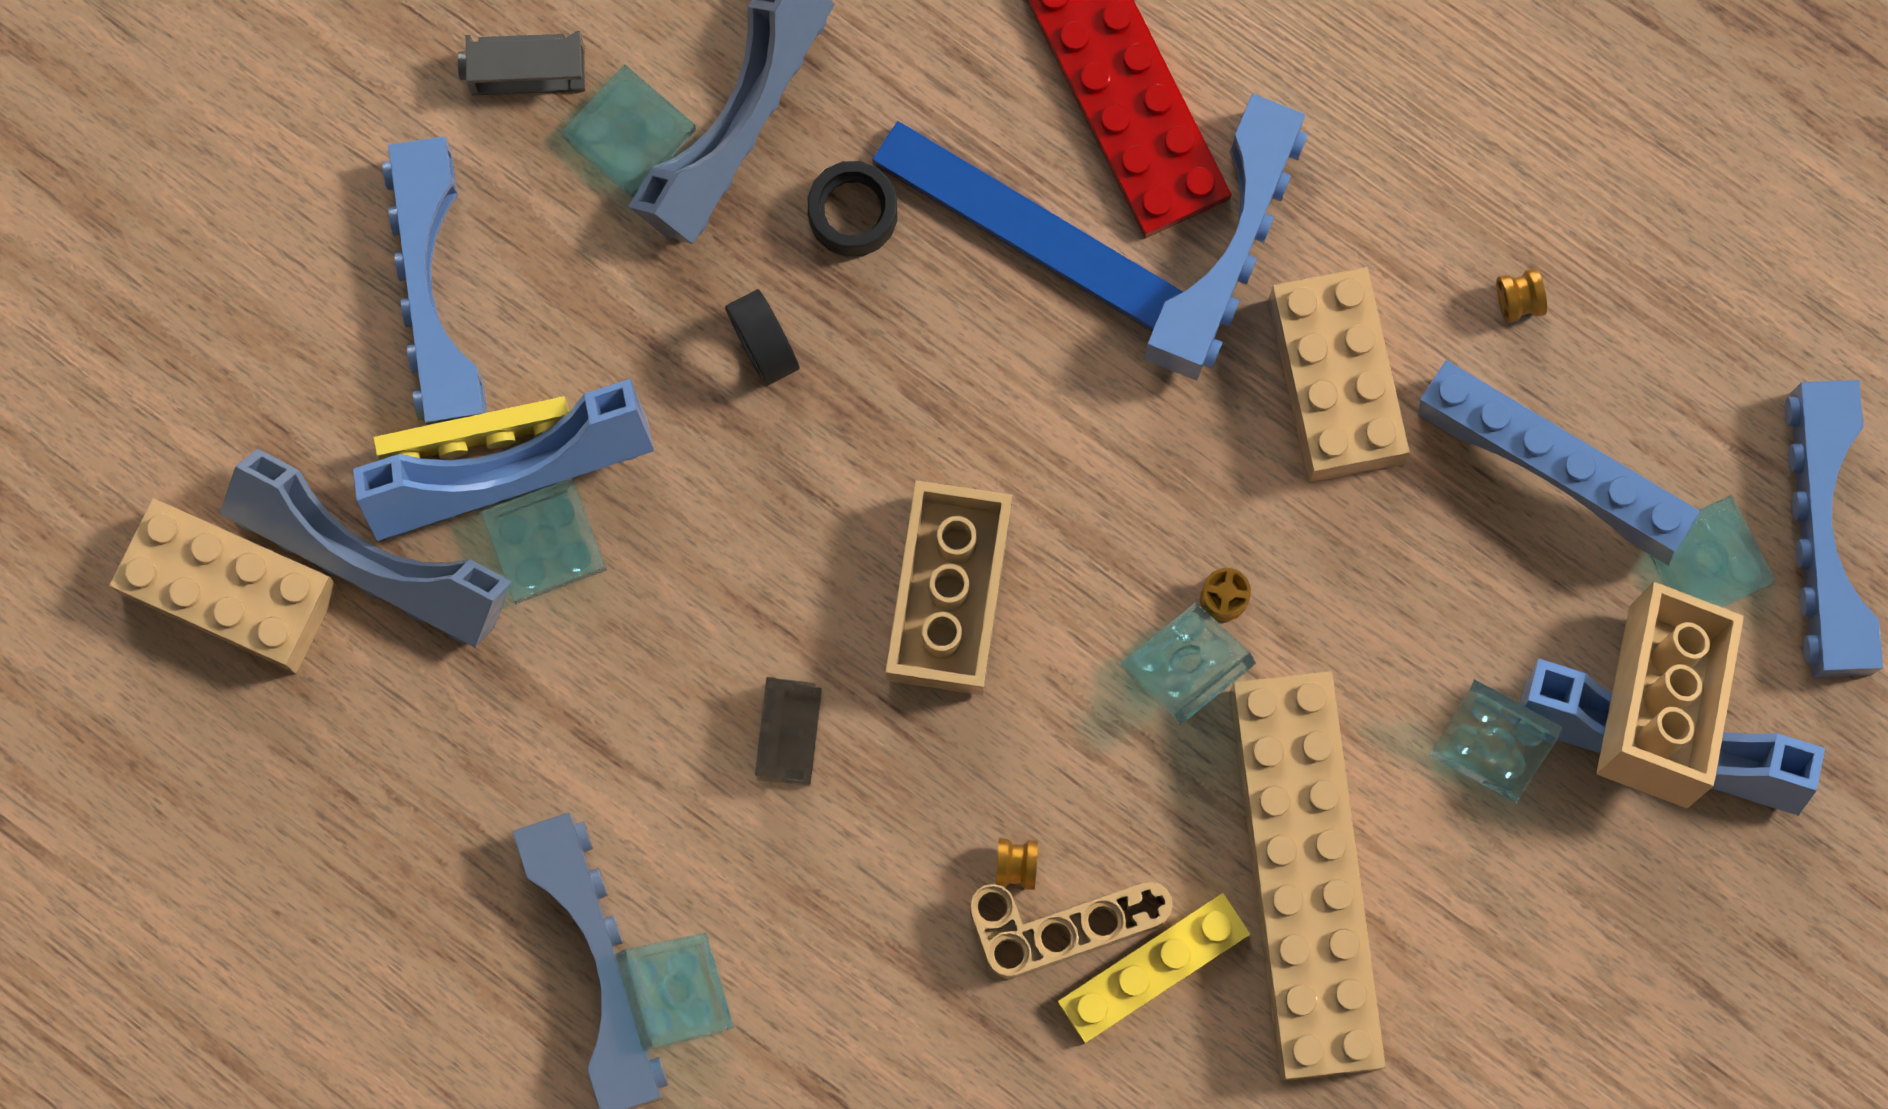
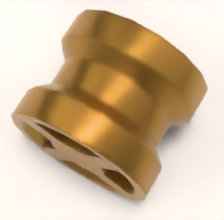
(1521, 295)
(1227, 585)
(1017, 863)

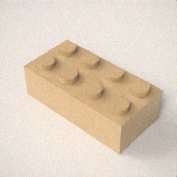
(1338, 375)
(224, 585)
(949, 588)
(1670, 695)

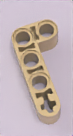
(1072, 920)

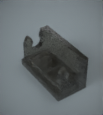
(788, 731)

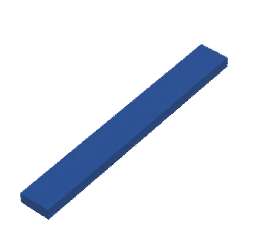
(1024, 225)

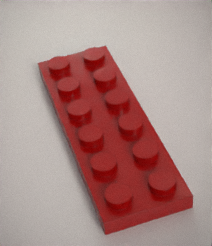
(1133, 109)

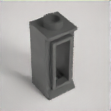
(523, 64)

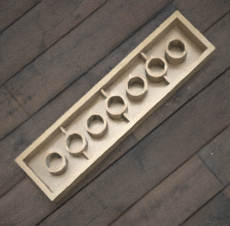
(1306, 876)

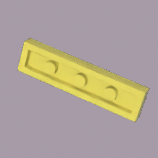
(493, 428)
(1153, 968)

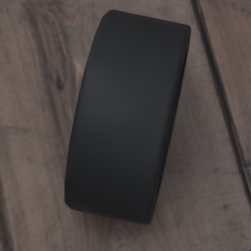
(852, 173)
(762, 337)

